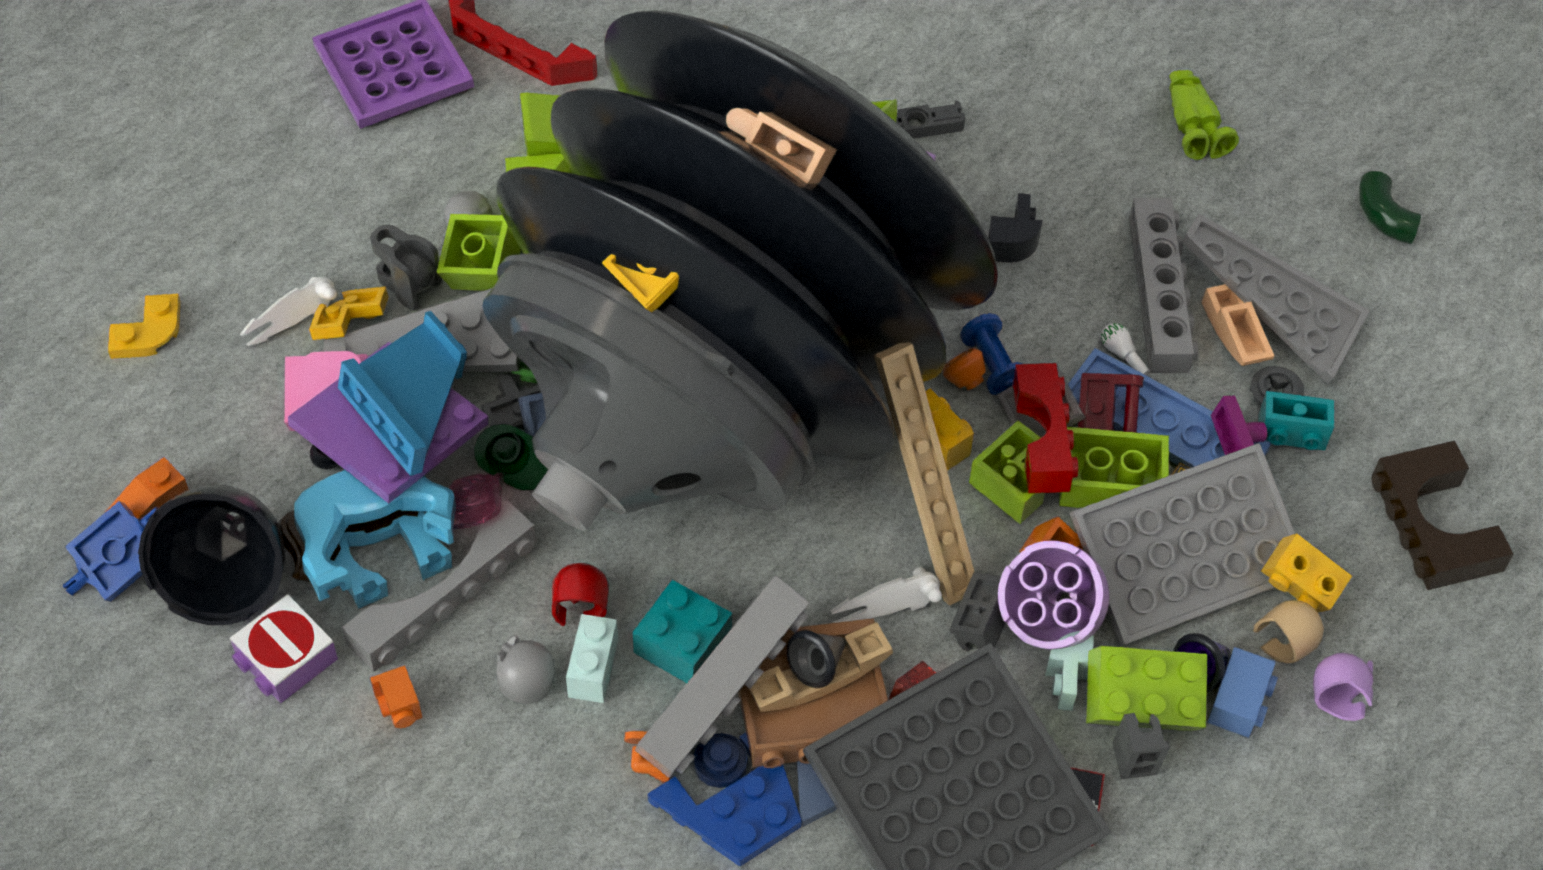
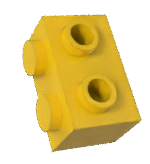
(953, 433)
(1306, 573)

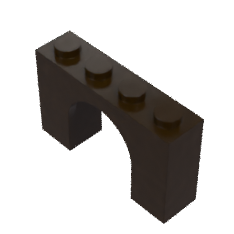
(1437, 555)

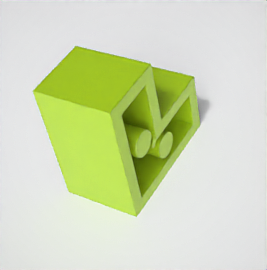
(1002, 476)

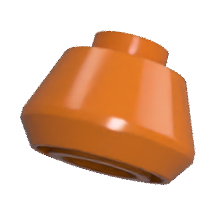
(966, 369)

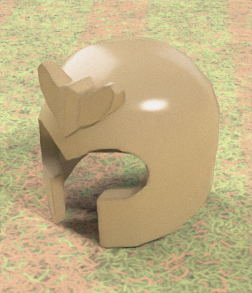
(1300, 625)

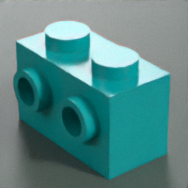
(1297, 420)

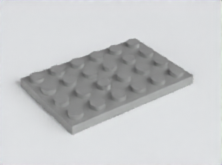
(1185, 542)

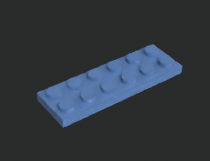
(1161, 413)

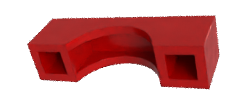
(1048, 460)

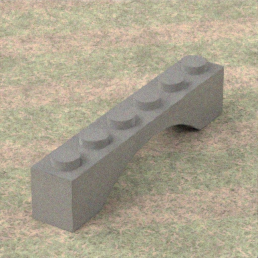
(387, 628)

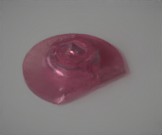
(477, 499)

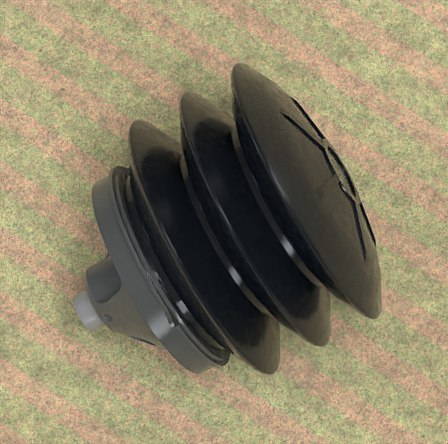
(776, 284)

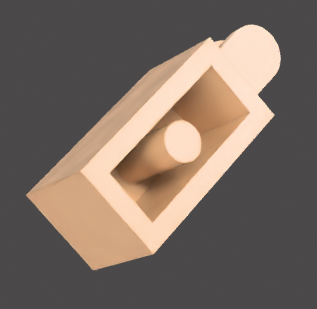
(783, 142)

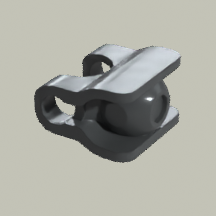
(411, 263)

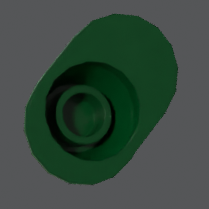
(512, 452)

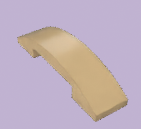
(862, 653)

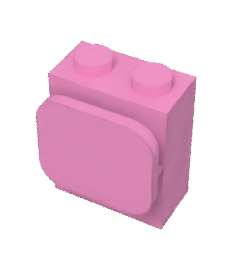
(311, 375)

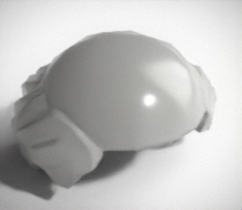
(467, 203)

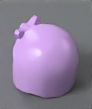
(1339, 681)

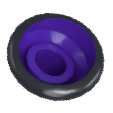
(1216, 656)

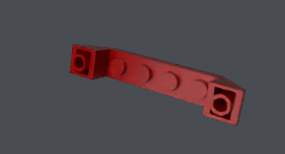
(571, 66)

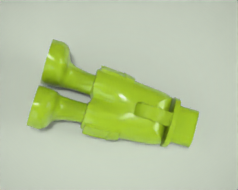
(1199, 118)

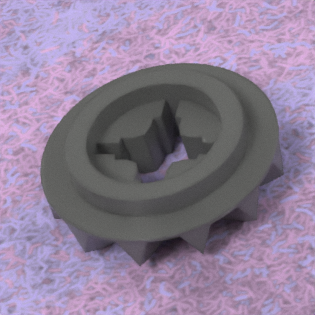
(1278, 378)

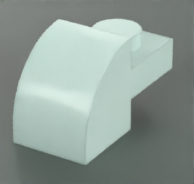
(1066, 668)

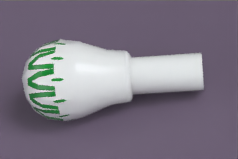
(1117, 340)

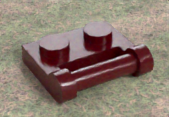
(1099, 399)

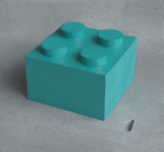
(681, 631)

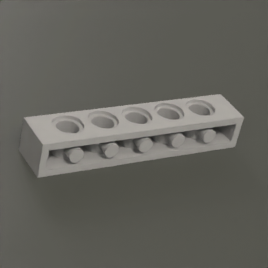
(1161, 286)

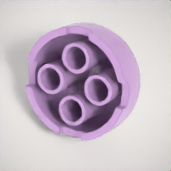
(1032, 593)

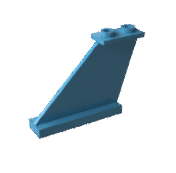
(406, 389)

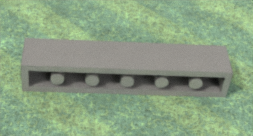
(722, 676)

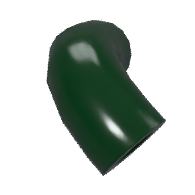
(1384, 211)

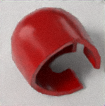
(576, 584)

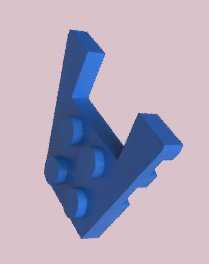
(741, 817)

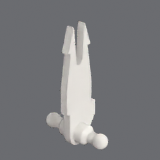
(292, 308)
(893, 597)

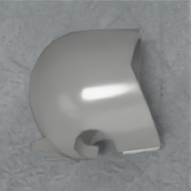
(524, 670)

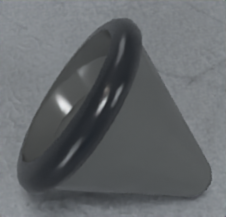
(807, 649)

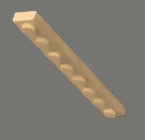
(926, 469)

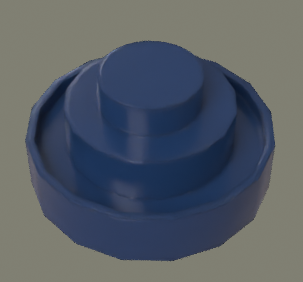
(720, 760)

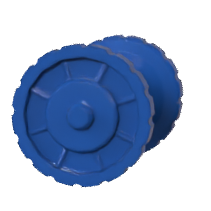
(983, 333)

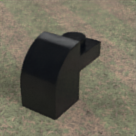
(1018, 236)

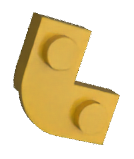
(357, 303)
(143, 338)

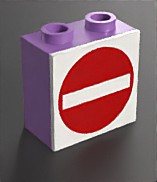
(283, 649)

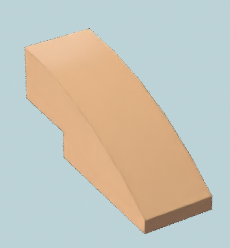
(1236, 325)

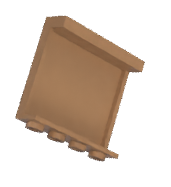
(783, 734)

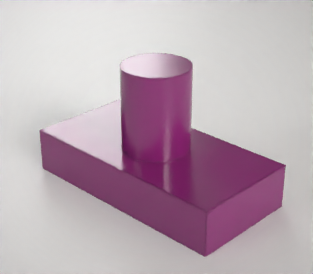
(1232, 428)

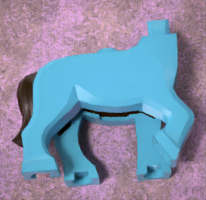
(347, 514)

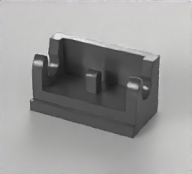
(979, 614)
(1139, 752)

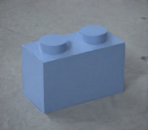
(1242, 692)

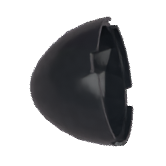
(203, 566)

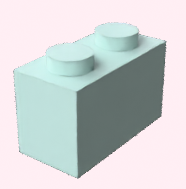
(592, 658)

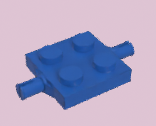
(108, 552)

